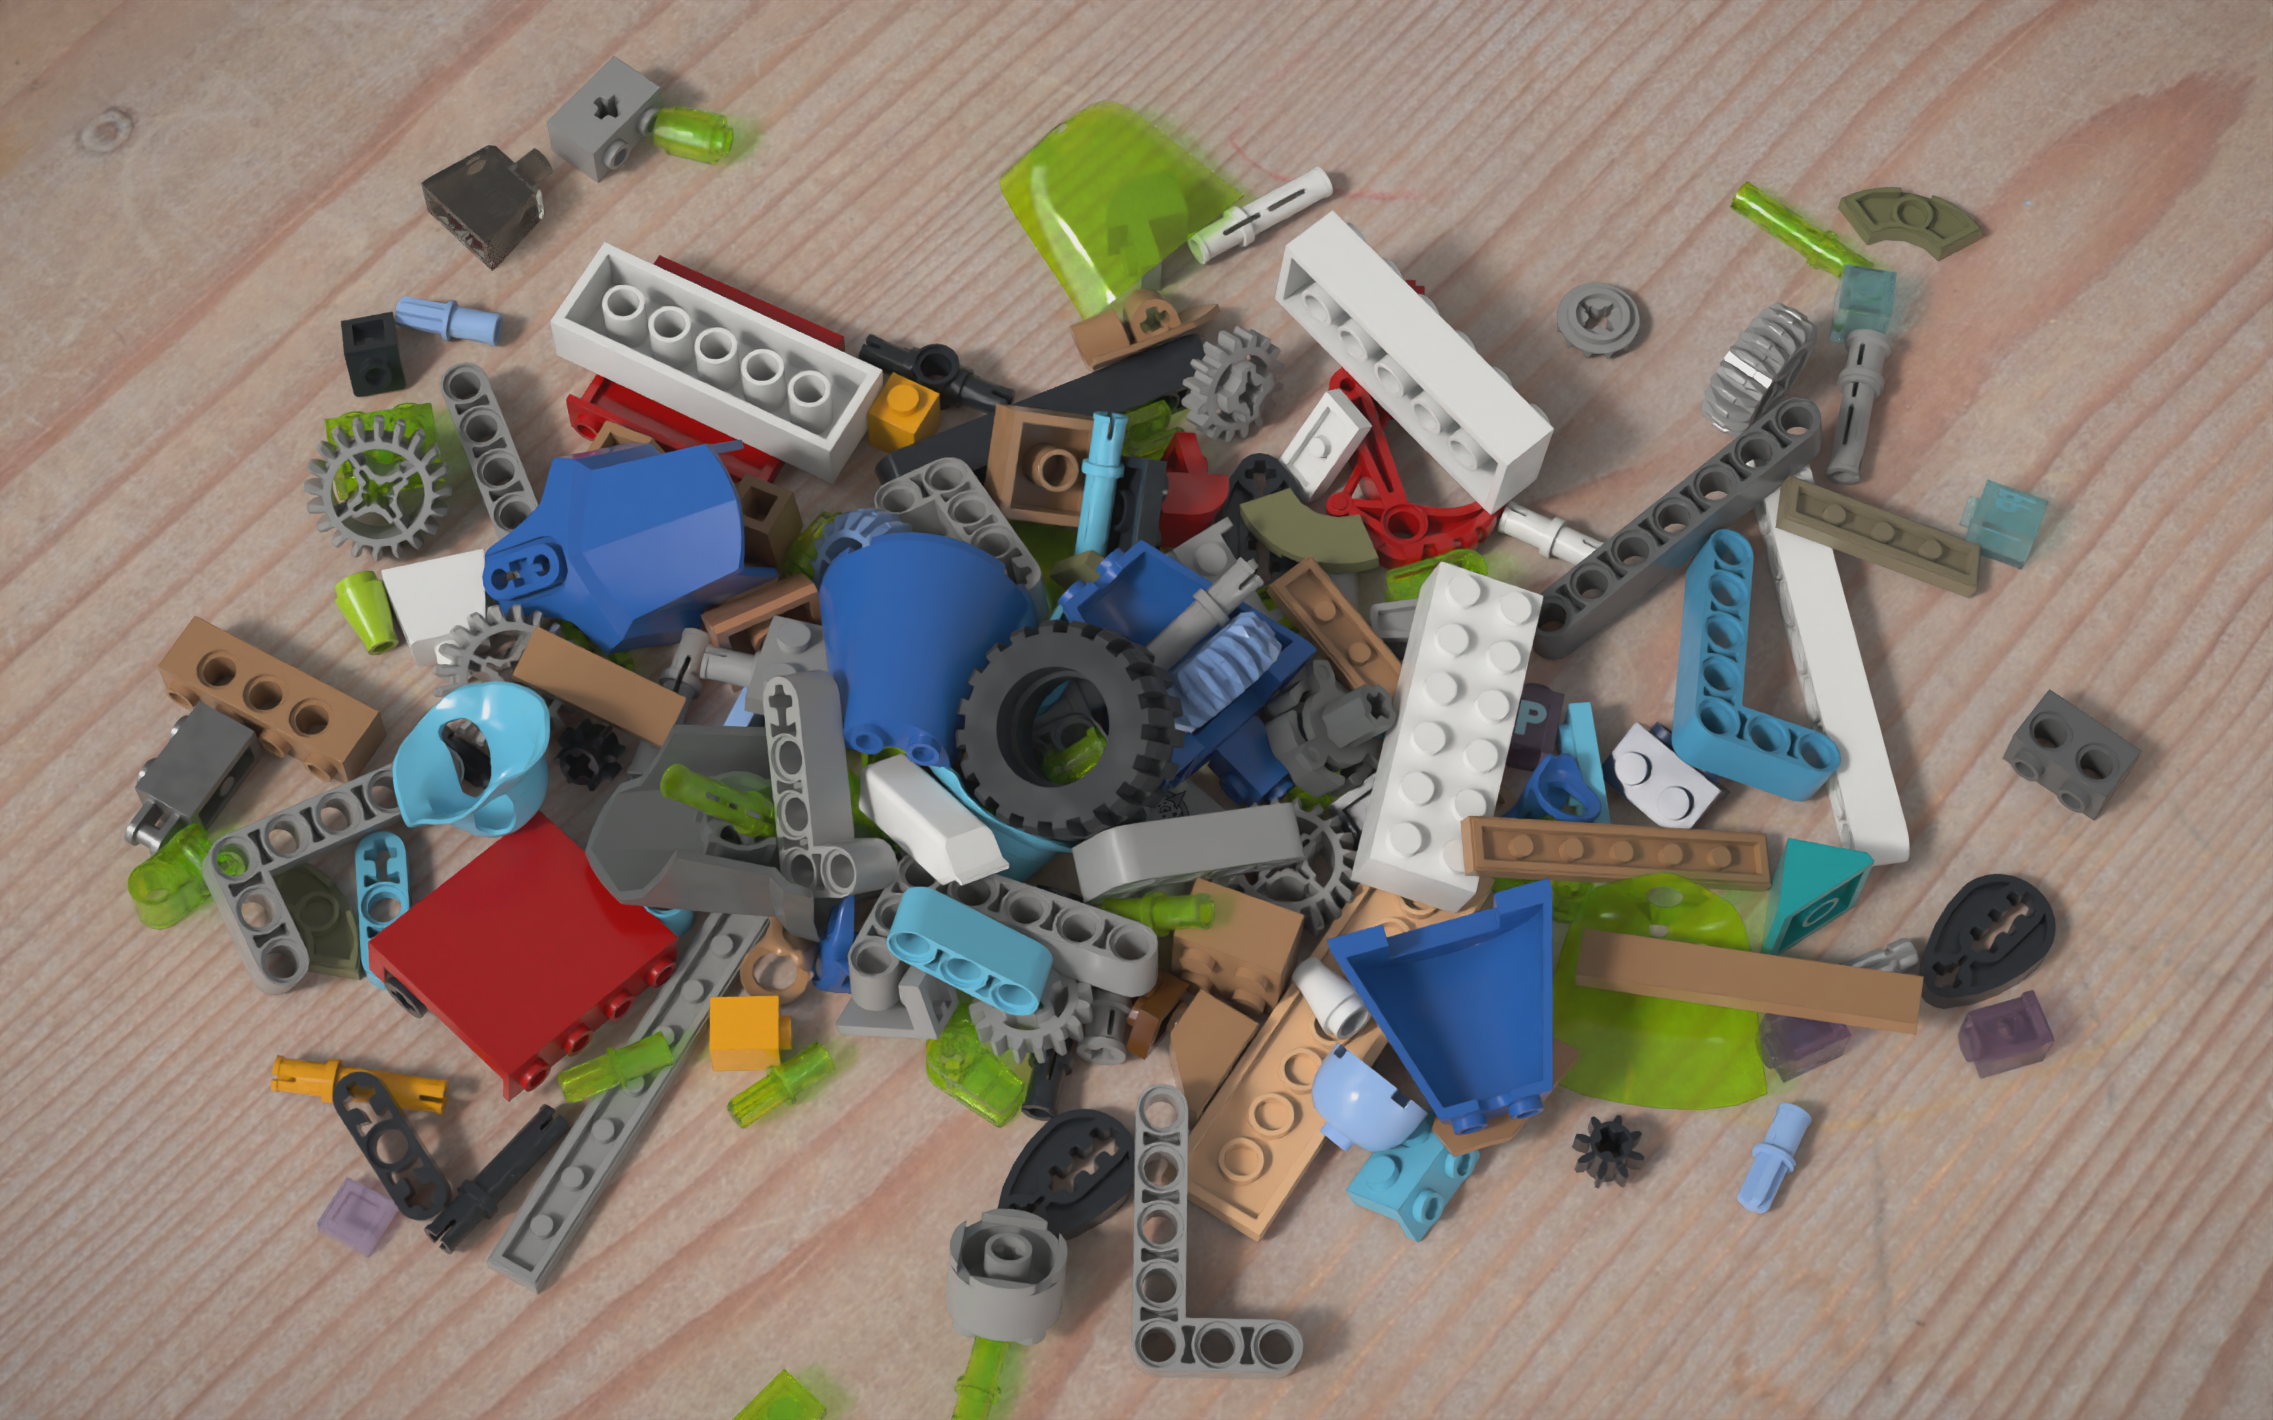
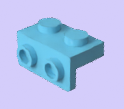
(1412, 1180)

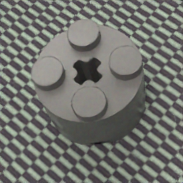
(1005, 1277)

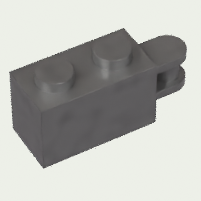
(192, 776)

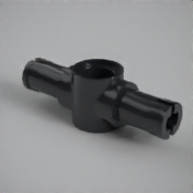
(918, 364)

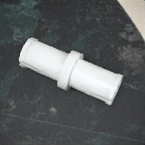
(1547, 535)

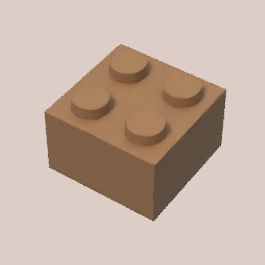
(1038, 464)
(1244, 953)

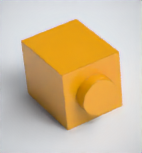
(903, 414)
(748, 1033)

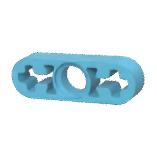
(372, 890)

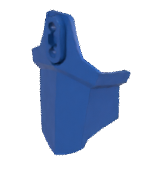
(630, 545)

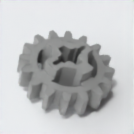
(1233, 384)
(1043, 1027)

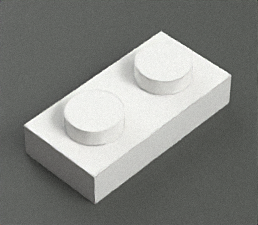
(1324, 444)

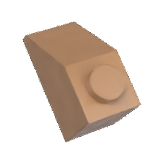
(1205, 1048)

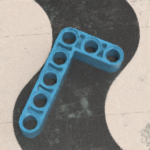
(1709, 719)

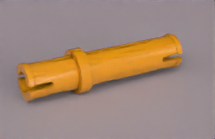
(321, 1079)

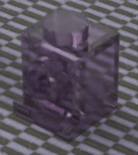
(1997, 1053)

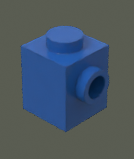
(1249, 767)

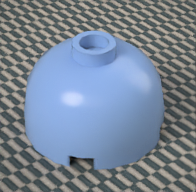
(1361, 1104)

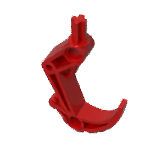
(1385, 504)

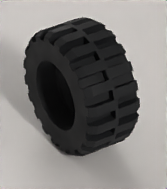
(1003, 717)

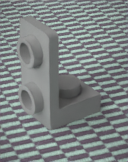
(918, 1014)

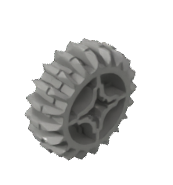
(1759, 369)
(357, 503)
(483, 668)
(1301, 887)

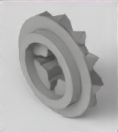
(1598, 301)

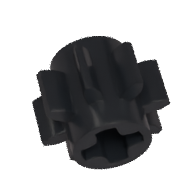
(589, 754)
(1612, 1137)

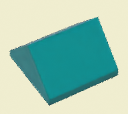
(1810, 891)

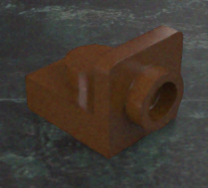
(1152, 1013)

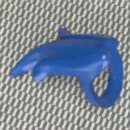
(1550, 788)
(831, 960)

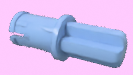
(449, 320)
(1773, 1158)

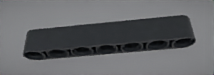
(1113, 389)

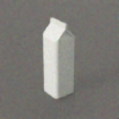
(928, 822)

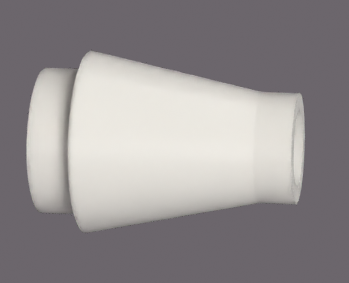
(1331, 999)

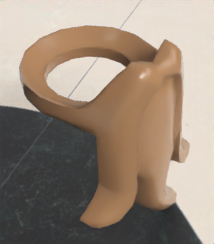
(780, 942)

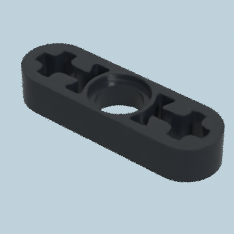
(381, 1103)

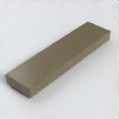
(1878, 536)

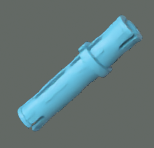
(1101, 480)

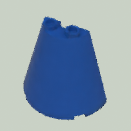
(1140, 598)
(907, 632)
(1466, 1005)

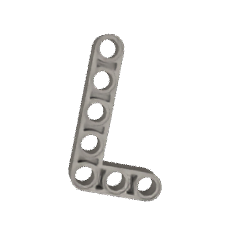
(489, 459)
(264, 862)
(1052, 920)
(1170, 1260)

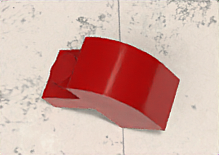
(1192, 493)

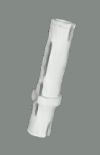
(1211, 240)

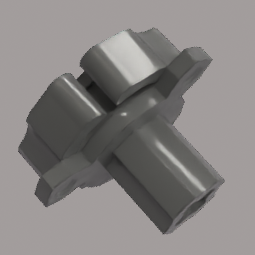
(1332, 732)

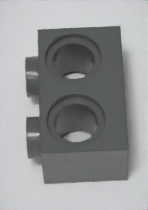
(2079, 745)

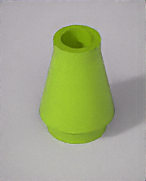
(367, 609)

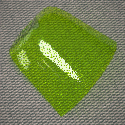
(1110, 200)
(1649, 1046)

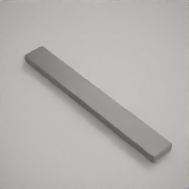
(618, 1116)

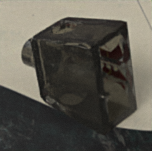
(489, 200)

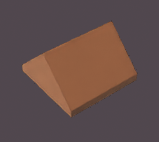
(746, 621)

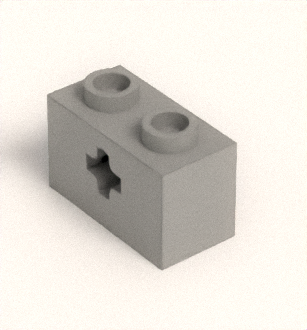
(605, 119)

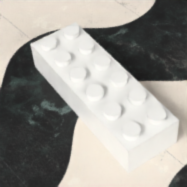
(717, 362)
(1413, 362)
(1448, 735)

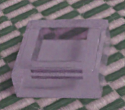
(357, 1217)

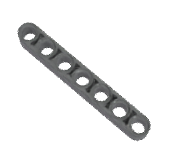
(1681, 505)

